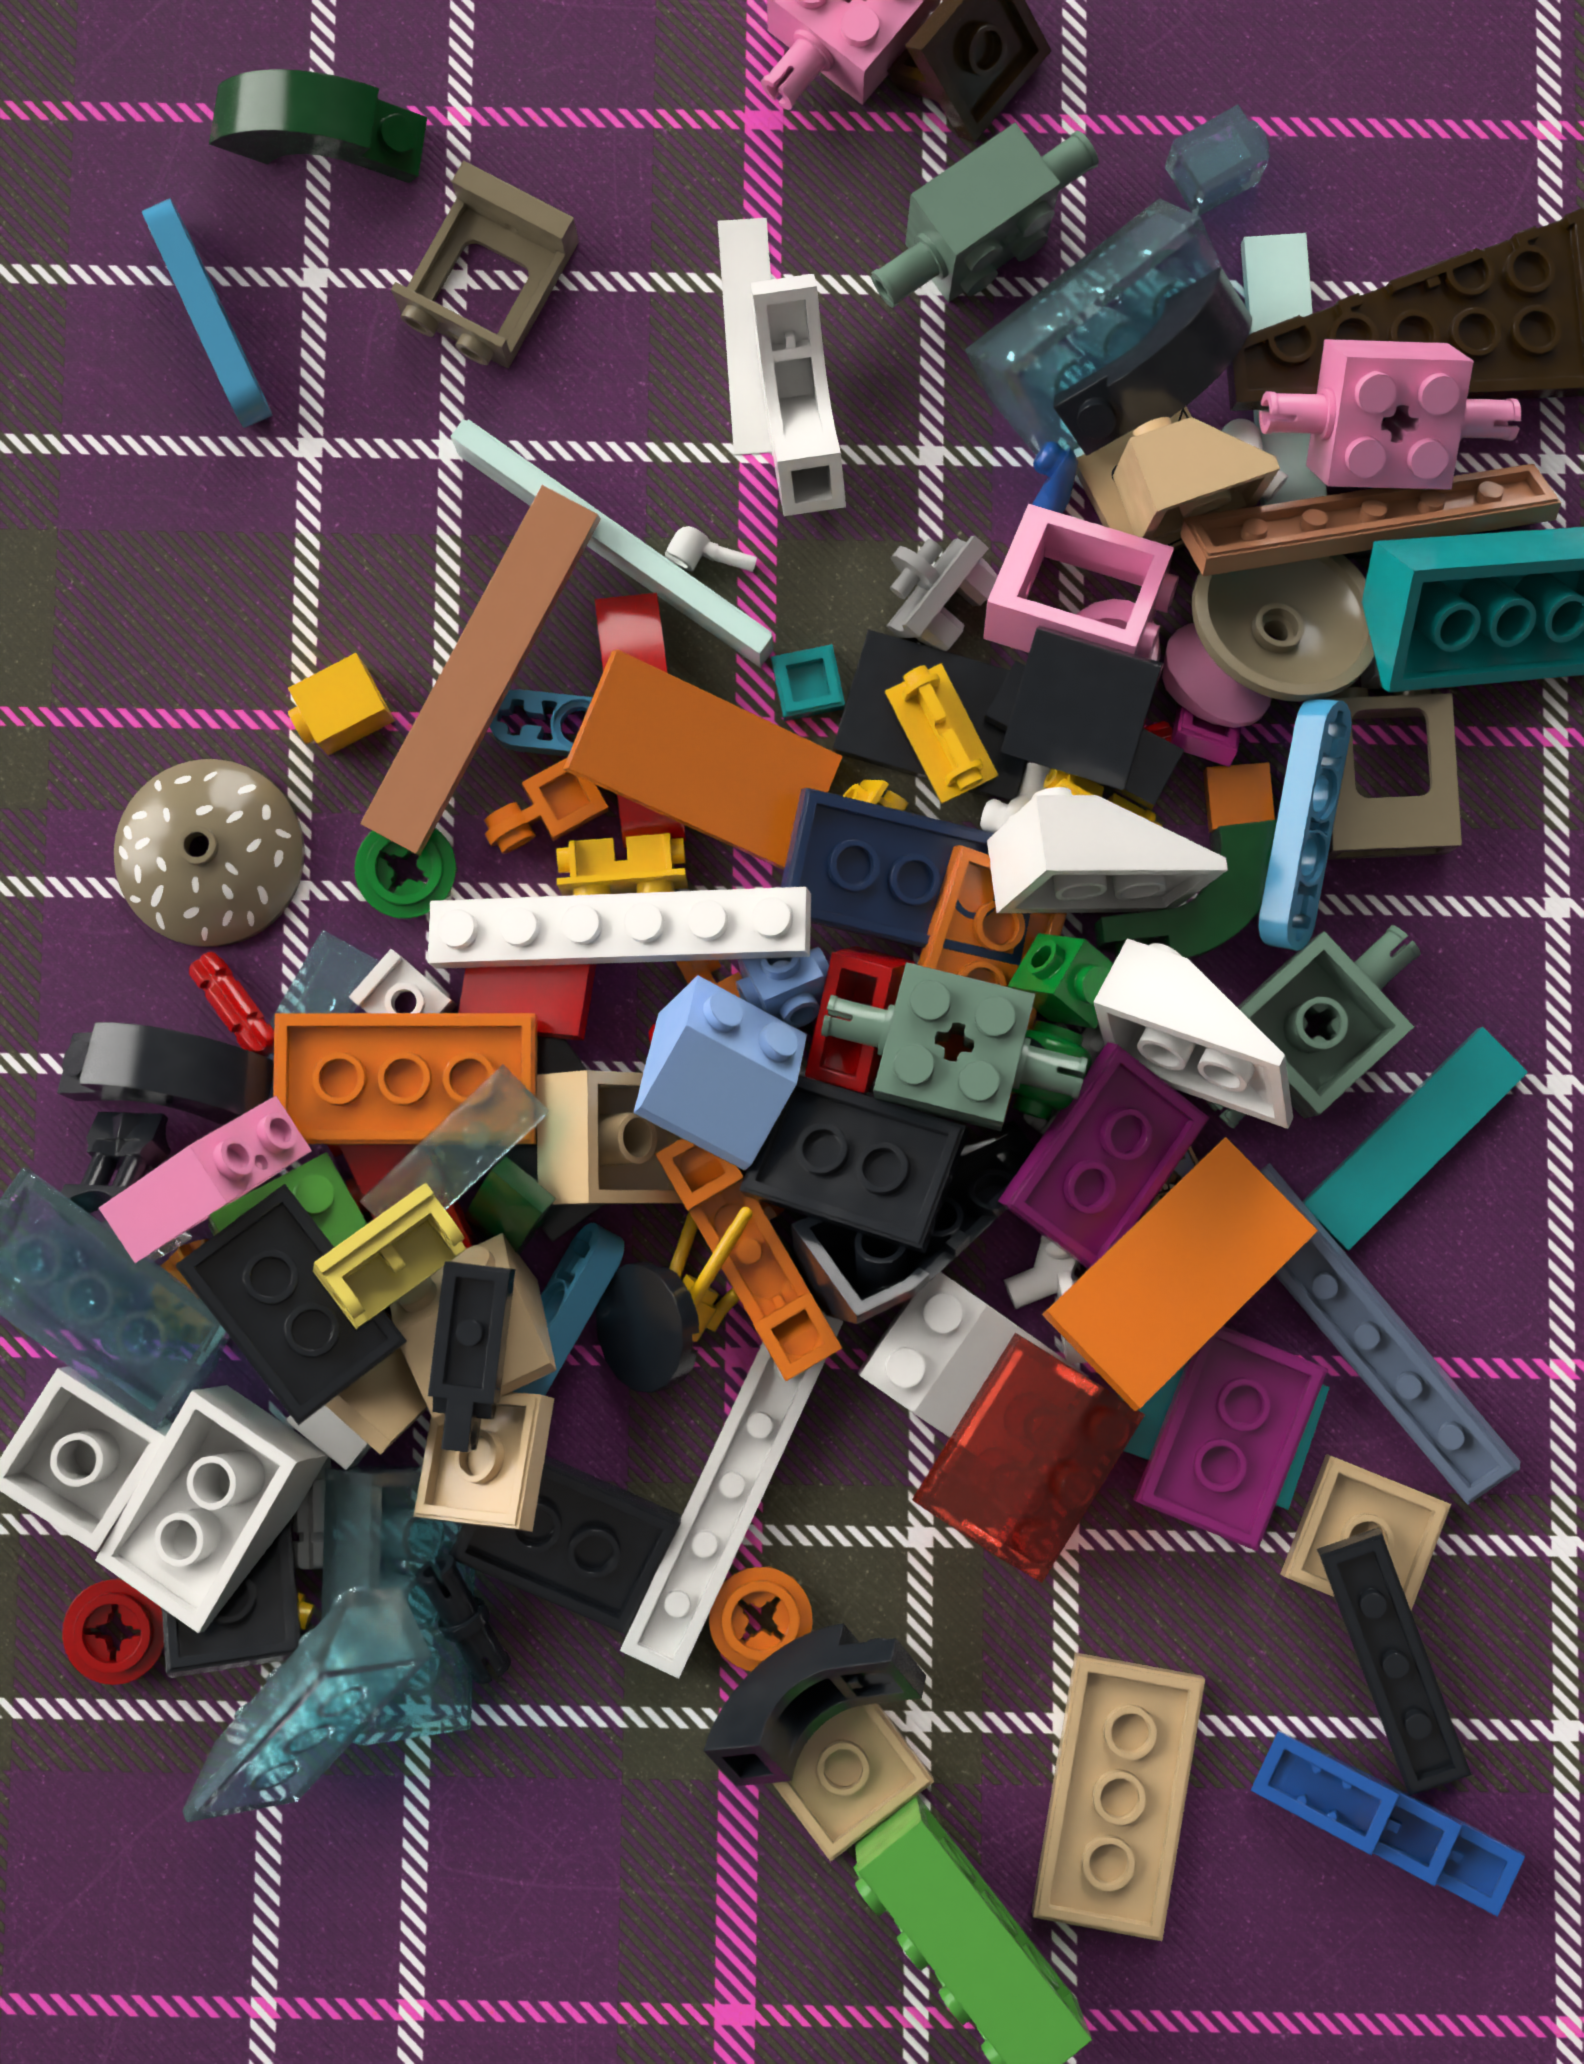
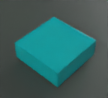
(808, 682)

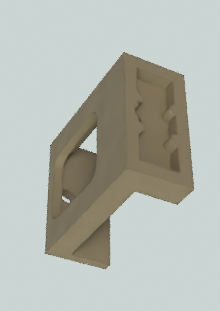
(509, 225)
(1401, 824)

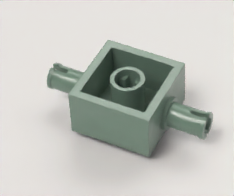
(982, 215)
(929, 1010)
(1355, 1014)

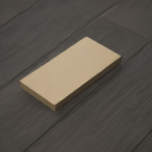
(1118, 1796)

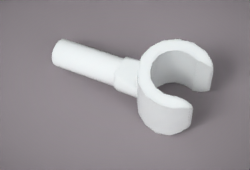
(691, 544)

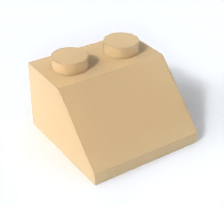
(1187, 472)
(595, 1144)
(528, 1340)

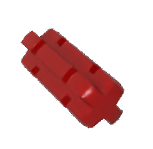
(233, 1004)

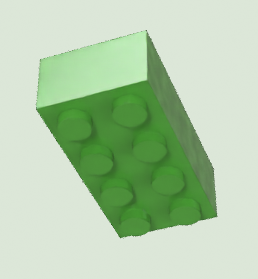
(968, 1939)

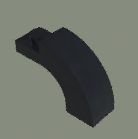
(1164, 370)
(165, 1070)
(800, 1690)

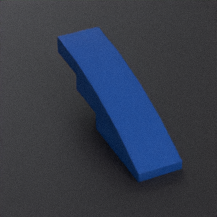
(1388, 1822)

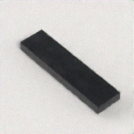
(1394, 1661)

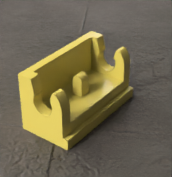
(390, 1256)

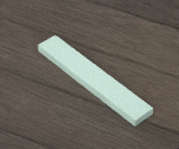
(1275, 291)
(621, 547)

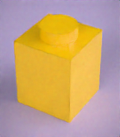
(338, 705)

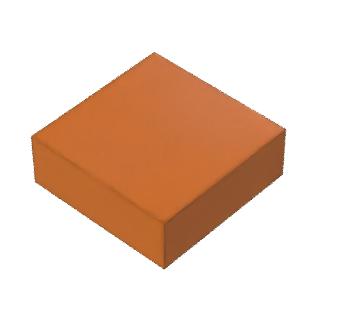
(1238, 794)

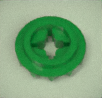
(413, 898)

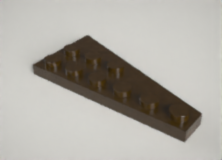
(1501, 306)

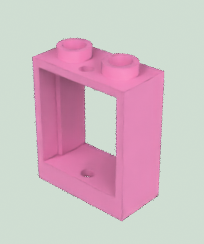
(1053, 535)
(204, 1178)

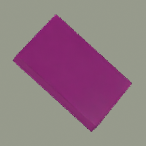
(1104, 1157)
(1231, 1436)

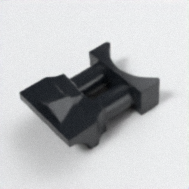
(121, 1143)

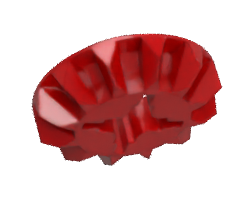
(93, 1652)

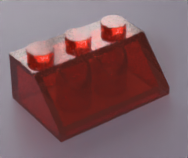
(1028, 1458)

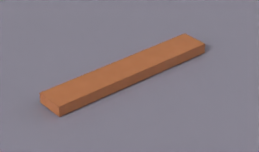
(1358, 518)
(481, 670)

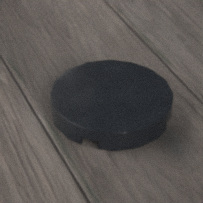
(647, 1327)

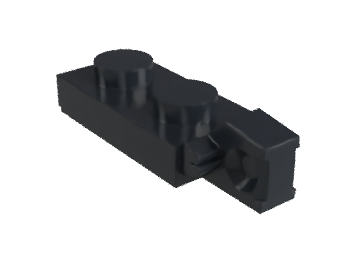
(469, 1349)

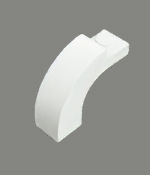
(797, 395)

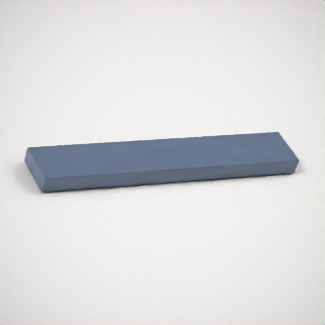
(1393, 1361)

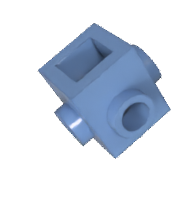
(785, 986)

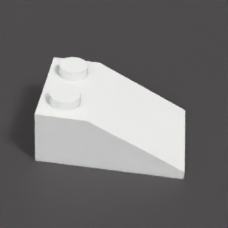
(1093, 859)
(1191, 1033)
(941, 1352)
(210, 1504)

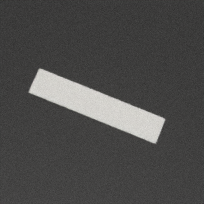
(744, 261)

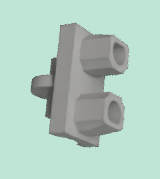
(956, 570)

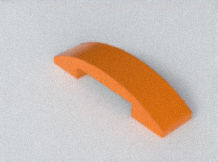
(758, 1263)

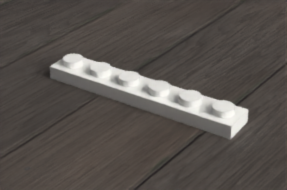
(620, 928)
(719, 1513)

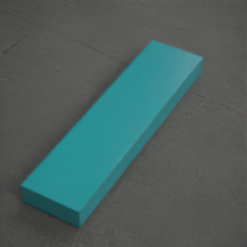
(1414, 1138)

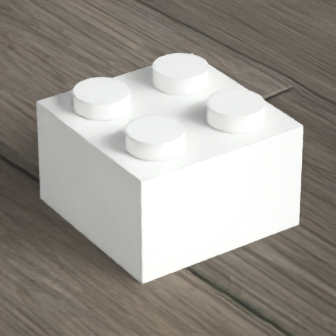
(78, 1458)

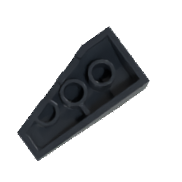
(864, 1276)

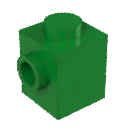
(1064, 978)

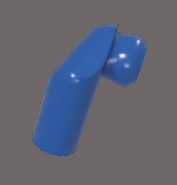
(1060, 468)

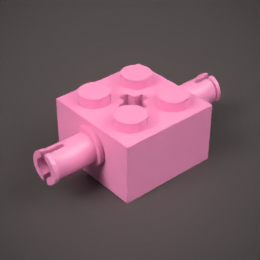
(842, 40)
(1425, 408)

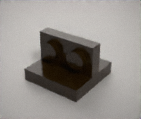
(972, 59)

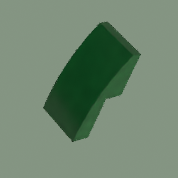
(509, 1205)

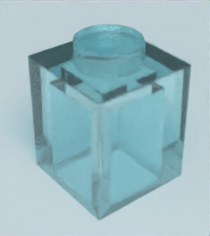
(1218, 160)

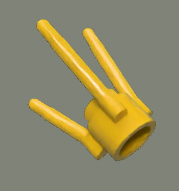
(703, 1296)

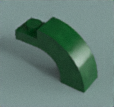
(316, 114)
(1216, 911)

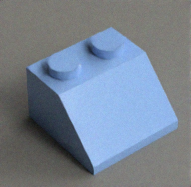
(719, 1071)

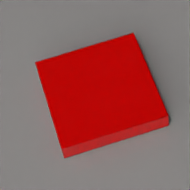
(553, 992)

